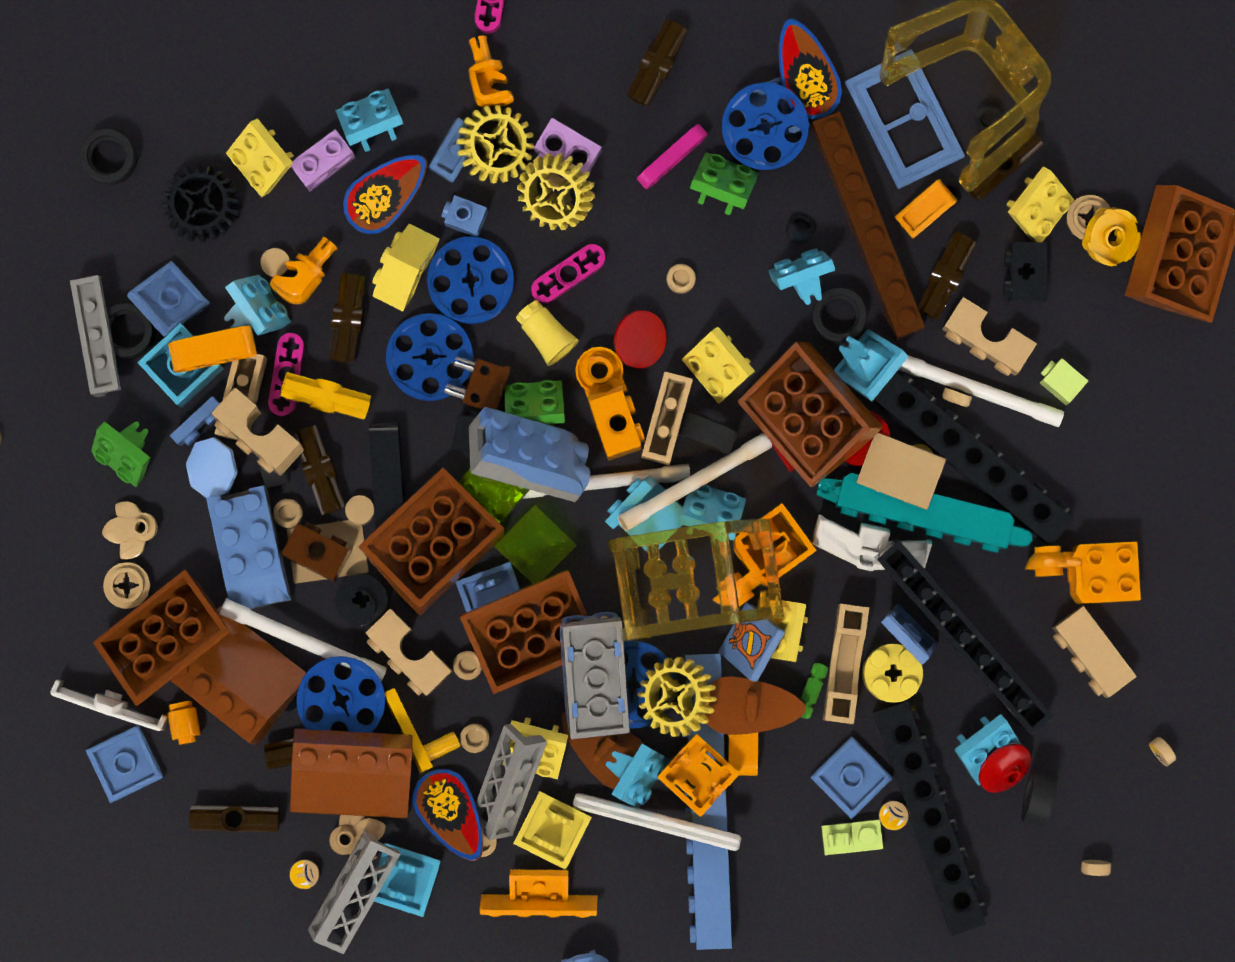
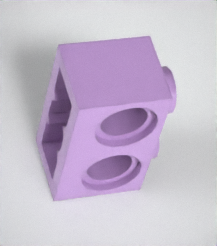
(571, 143)
(322, 160)

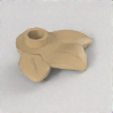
(126, 531)
(353, 827)

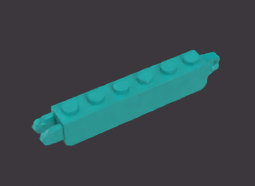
(944, 515)

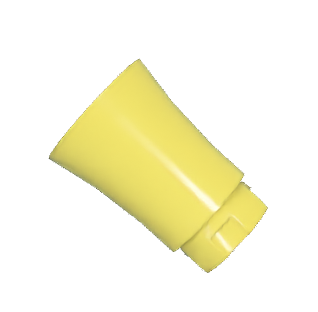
(546, 332)

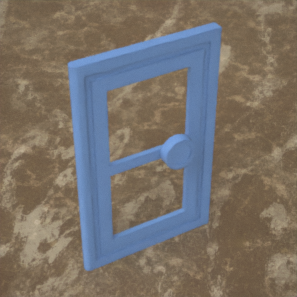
(918, 111)

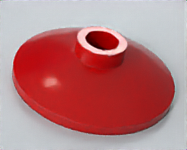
(1004, 768)

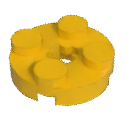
(1097, 235)

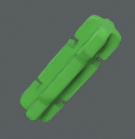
(813, 688)

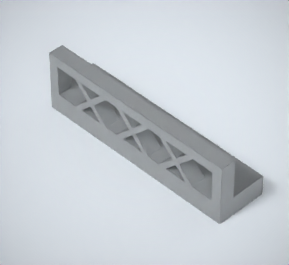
(95, 335)
(515, 784)
(344, 887)

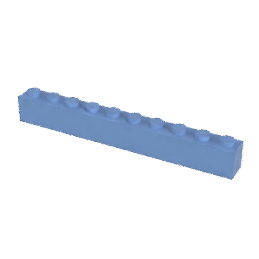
(710, 862)

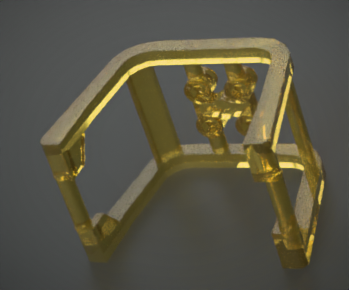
(998, 60)
(627, 561)

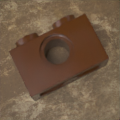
(299, 548)

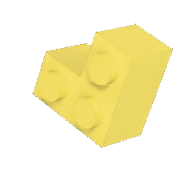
(404, 266)

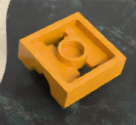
(688, 766)

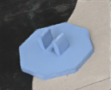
(211, 467)

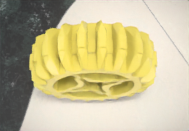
(471, 135)
(563, 212)
(691, 715)

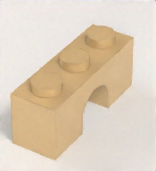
(965, 327)
(275, 449)
(388, 636)

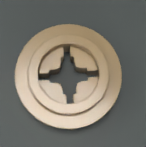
(1082, 206)
(117, 575)

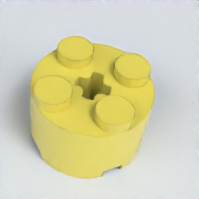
(880, 685)

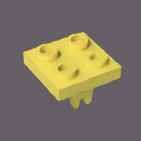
(260, 157)
(1040, 205)
(718, 365)
(792, 625)
(554, 750)
(552, 830)

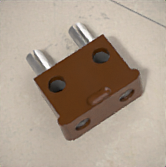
(487, 387)

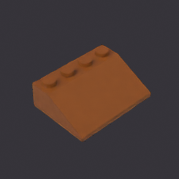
(1183, 253)
(809, 413)
(432, 541)
(521, 631)
(161, 637)
(242, 681)
(351, 773)

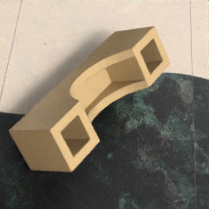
(845, 663)

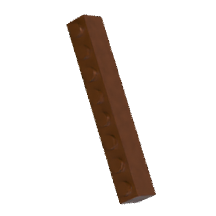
(867, 226)

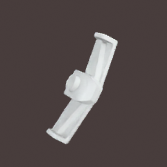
(864, 546)
(109, 704)

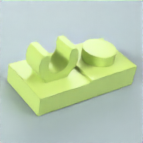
(852, 837)

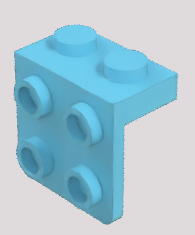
(641, 492)

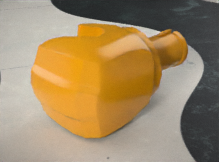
(485, 74)
(309, 276)

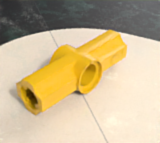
(325, 396)

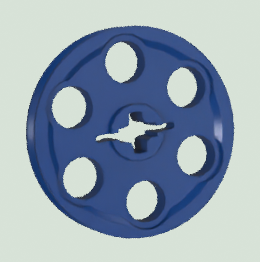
(770, 111)
(481, 288)
(420, 345)
(635, 650)
(348, 687)

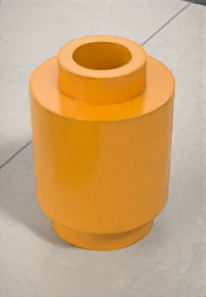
(183, 722)

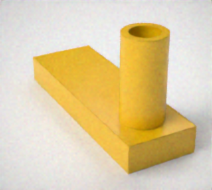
(421, 754)

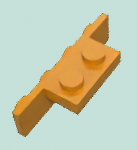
(538, 894)

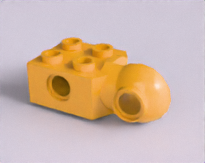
(609, 403)
(790, 549)
(1093, 570)

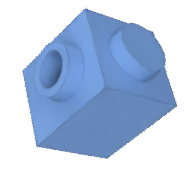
(464, 216)

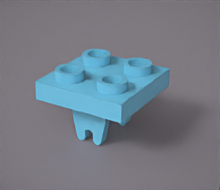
(369, 117)
(803, 273)
(255, 306)
(869, 363)
(711, 506)
(983, 743)
(636, 774)
(409, 881)

